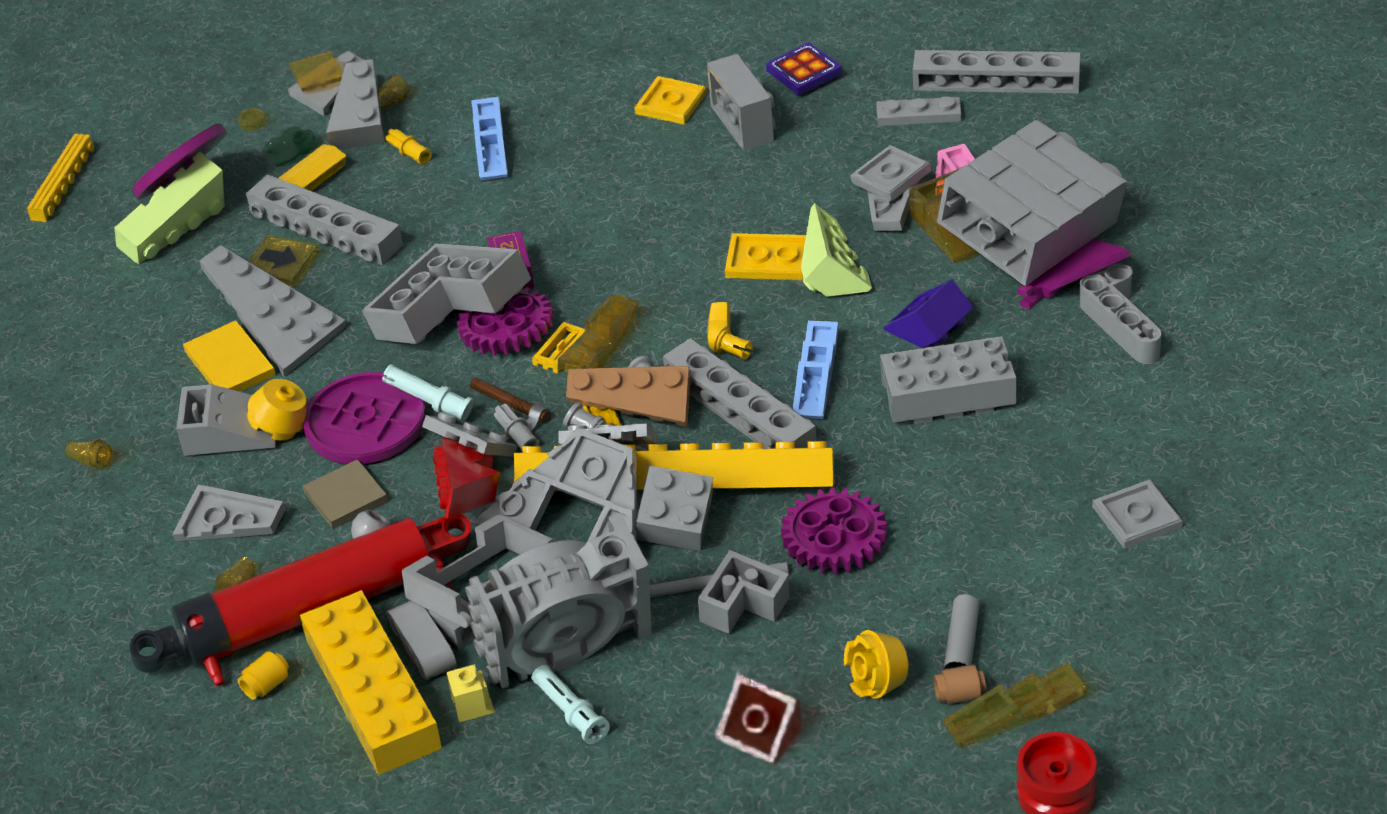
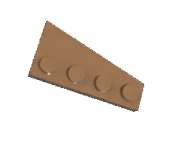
(645, 391)

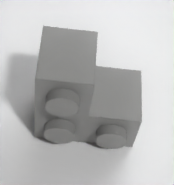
(742, 586)

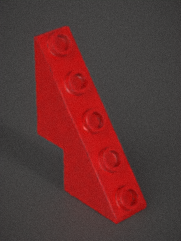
(463, 478)

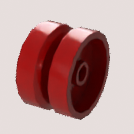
(1056, 775)

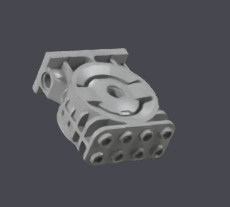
(560, 603)

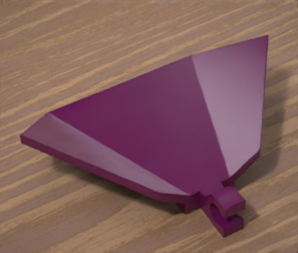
(1084, 261)

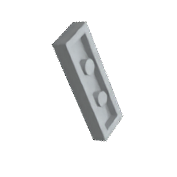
(918, 111)

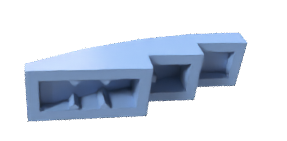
(489, 138)
(815, 369)

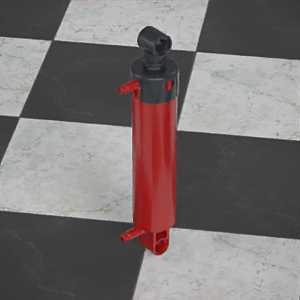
(273, 601)

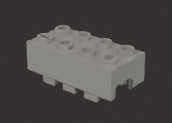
(948, 380)

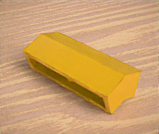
(315, 167)

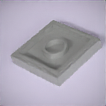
(890, 173)
(1137, 514)

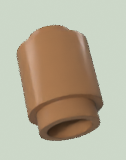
(959, 684)

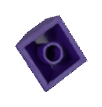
(931, 315)

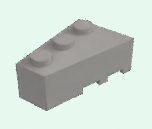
(357, 108)

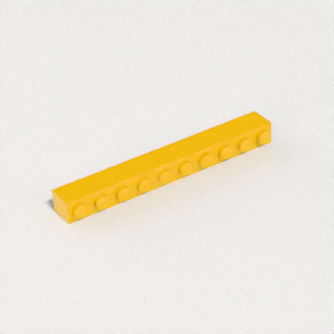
(729, 467)

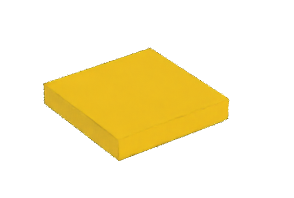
(670, 100)

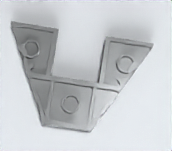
(582, 467)

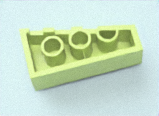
(172, 210)

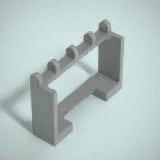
(425, 584)

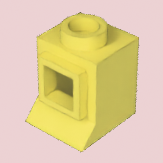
(469, 693)

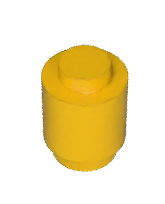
(263, 675)

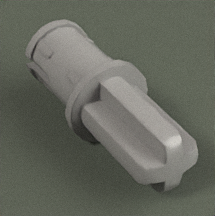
(515, 427)

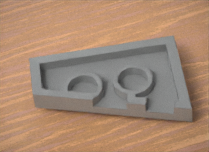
(321, 98)

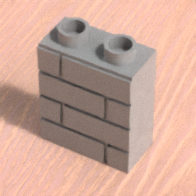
(1031, 201)

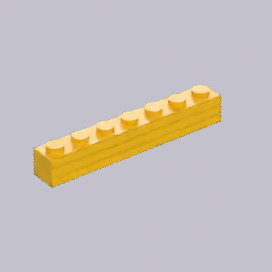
(60, 178)

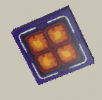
(803, 68)

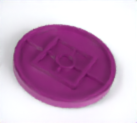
(180, 158)
(362, 419)

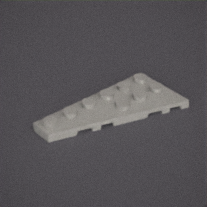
(273, 312)

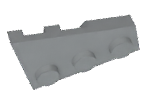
(888, 214)
(470, 435)
(626, 435)
(227, 514)

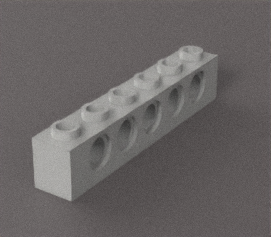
(996, 71)
(324, 219)
(739, 399)

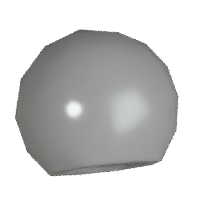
(367, 522)

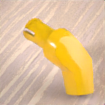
(719, 332)

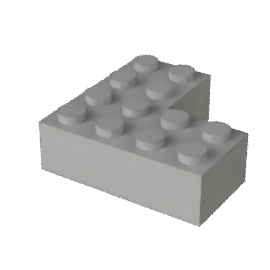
(443, 281)

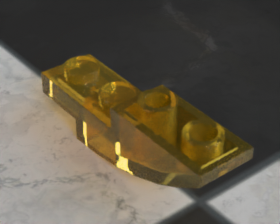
(601, 336)

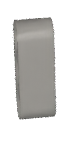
(421, 639)

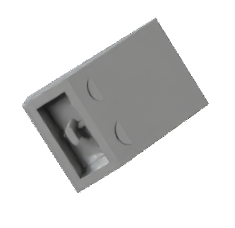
(217, 421)

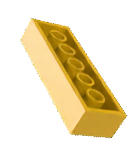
(370, 682)

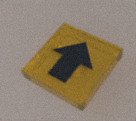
(284, 258)

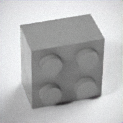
(674, 508)

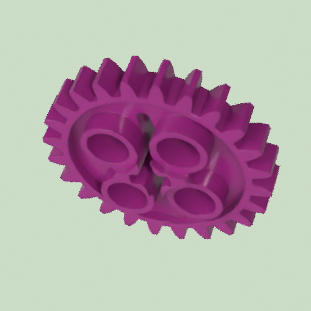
(516, 325)
(834, 530)

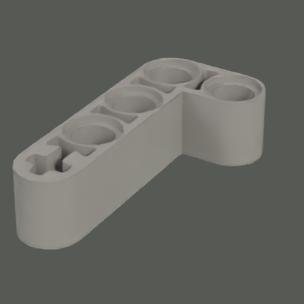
(1106, 301)

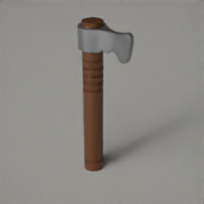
(536, 413)

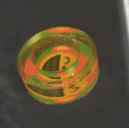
(251, 119)

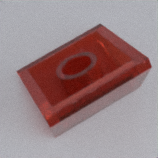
(759, 719)

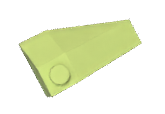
(828, 260)

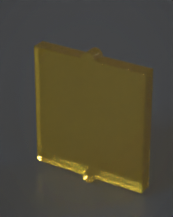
(316, 71)

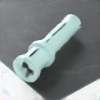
(440, 398)
(578, 712)

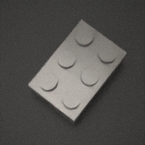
(741, 101)

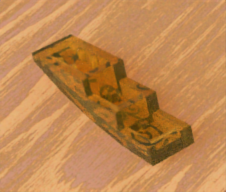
(1018, 705)

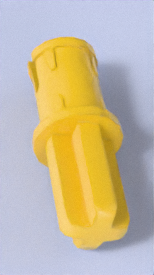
(409, 146)

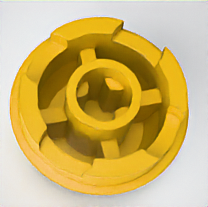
(278, 409)
(876, 663)

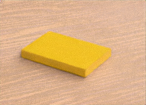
(765, 256)
(229, 358)

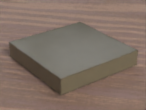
(345, 494)

